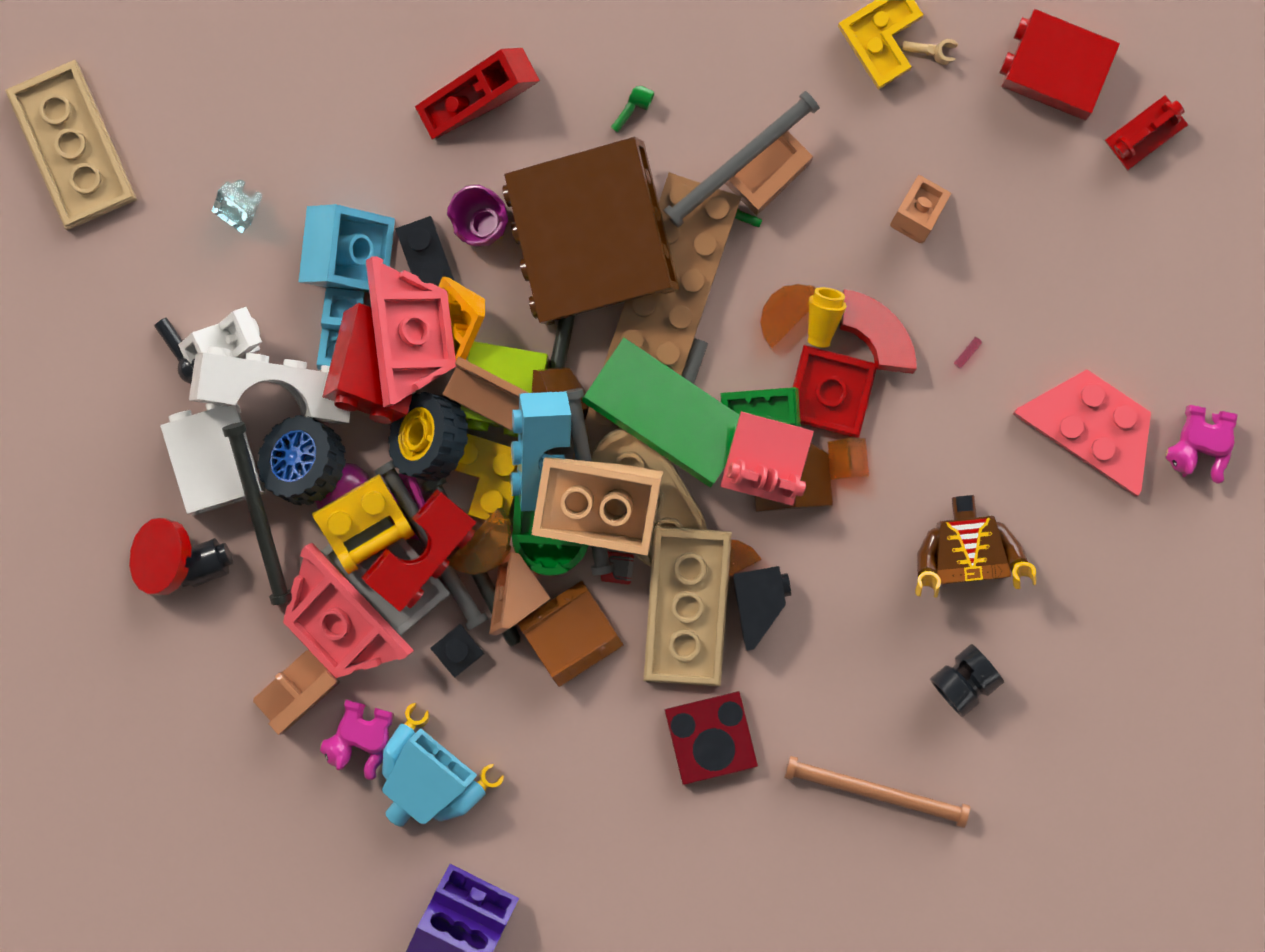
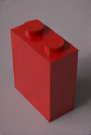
(1058, 64)
(354, 370)

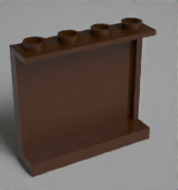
(590, 230)

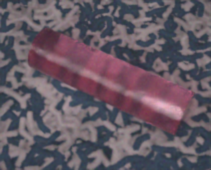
(968, 352)

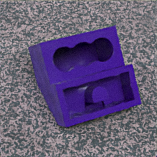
(463, 915)

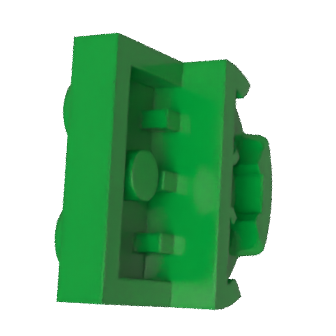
(543, 554)

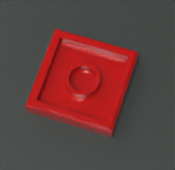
(833, 390)

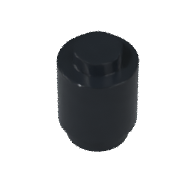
(207, 563)

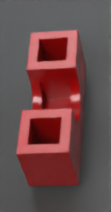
(400, 579)

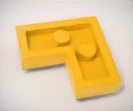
(872, 40)
(493, 467)

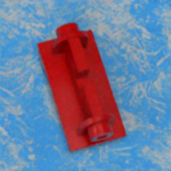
(1147, 131)

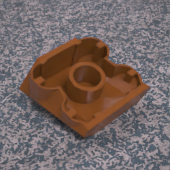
(570, 633)

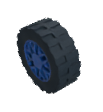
(284, 466)

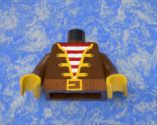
(970, 550)

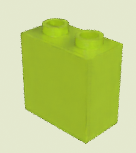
(508, 364)

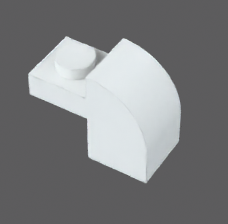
(235, 332)

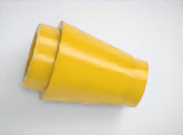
(825, 313)

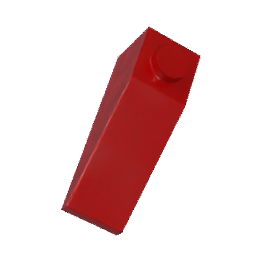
(477, 91)

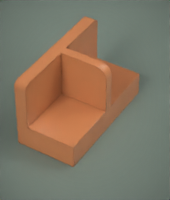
(295, 692)

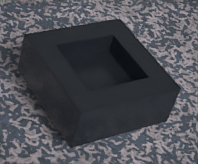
(457, 650)

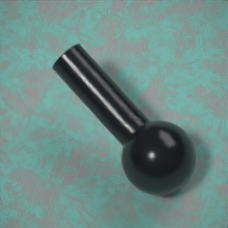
(172, 340)

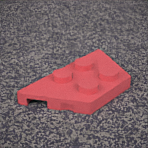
(409, 330)
(1095, 426)
(338, 620)

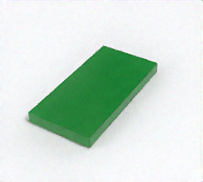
(664, 411)

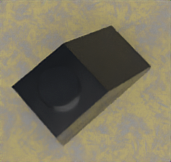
(759, 601)

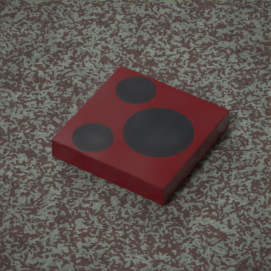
(711, 737)

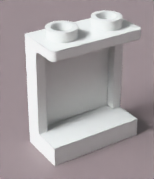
(205, 458)

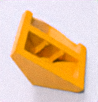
(466, 315)

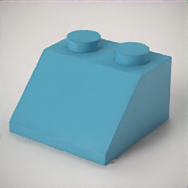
(339, 243)

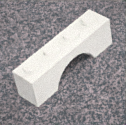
(223, 379)

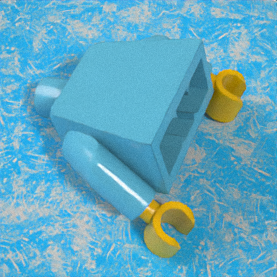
(426, 777)

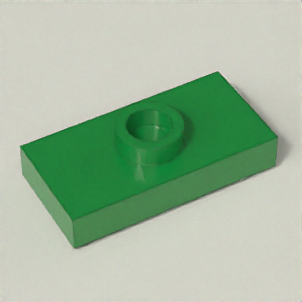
(774, 404)

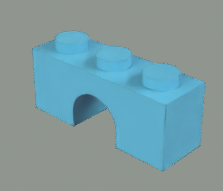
(541, 425)

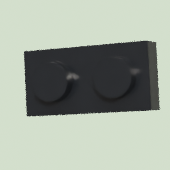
(424, 251)

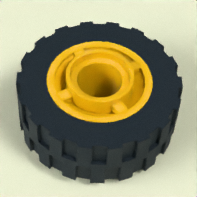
(429, 437)

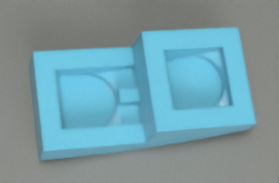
(335, 304)

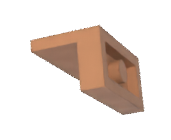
(483, 393)

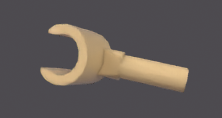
(932, 50)

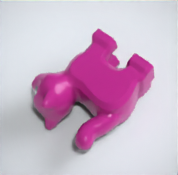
(1202, 437)
(357, 732)

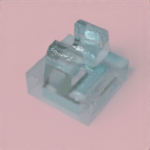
(235, 205)

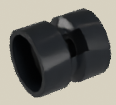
(967, 680)

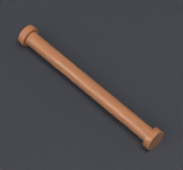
(877, 791)

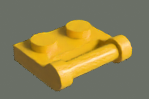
(357, 512)

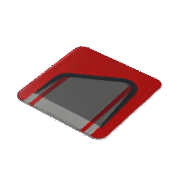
(623, 568)

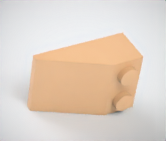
(597, 504)

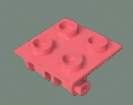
(767, 459)

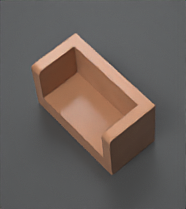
(770, 172)

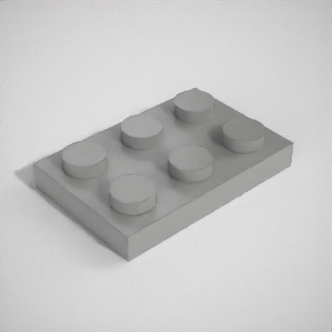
(401, 621)

